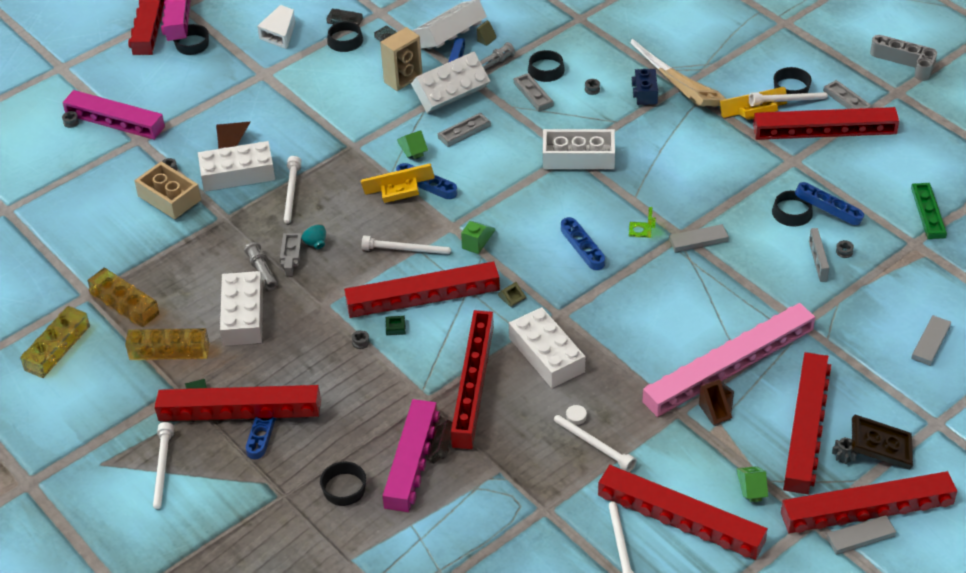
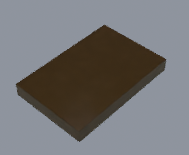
(882, 442)

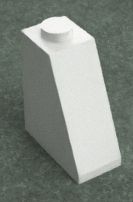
(278, 27)

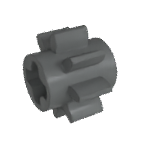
(844, 451)

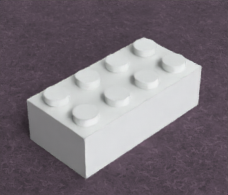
(450, 23)
(450, 82)
(579, 149)
(236, 166)
(241, 308)
(547, 347)

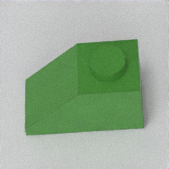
(413, 144)
(475, 236)
(753, 483)

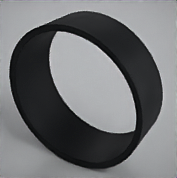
(194, 29)
(348, 45)
(793, 73)
(549, 75)
(790, 219)
(343, 468)

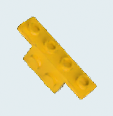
(741, 106)
(399, 183)

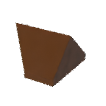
(230, 134)
(716, 401)

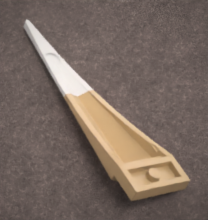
(695, 91)

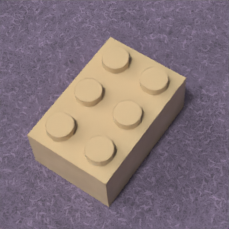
(401, 58)
(167, 190)

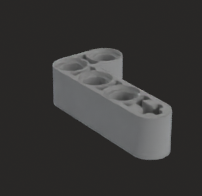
(905, 53)

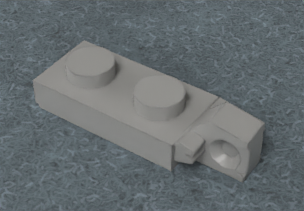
(290, 252)

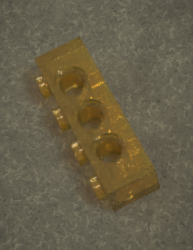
(123, 297)
(55, 341)
(167, 344)

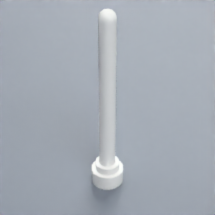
(756, 98)
(293, 165)
(370, 243)
(165, 432)
(625, 461)
(619, 536)

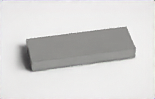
(533, 92)
(845, 96)
(464, 129)
(698, 238)
(818, 255)
(931, 340)
(861, 534)

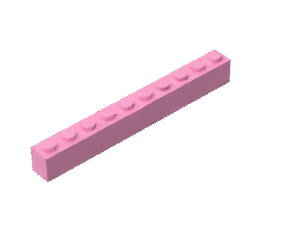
(728, 359)

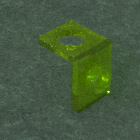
(646, 226)

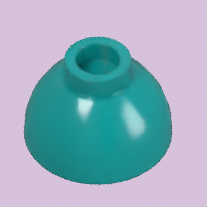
(315, 236)

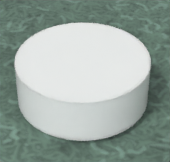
(576, 414)

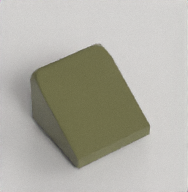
(485, 33)
(512, 294)

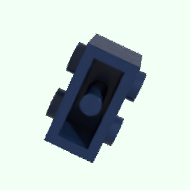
(645, 86)

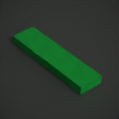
(928, 211)

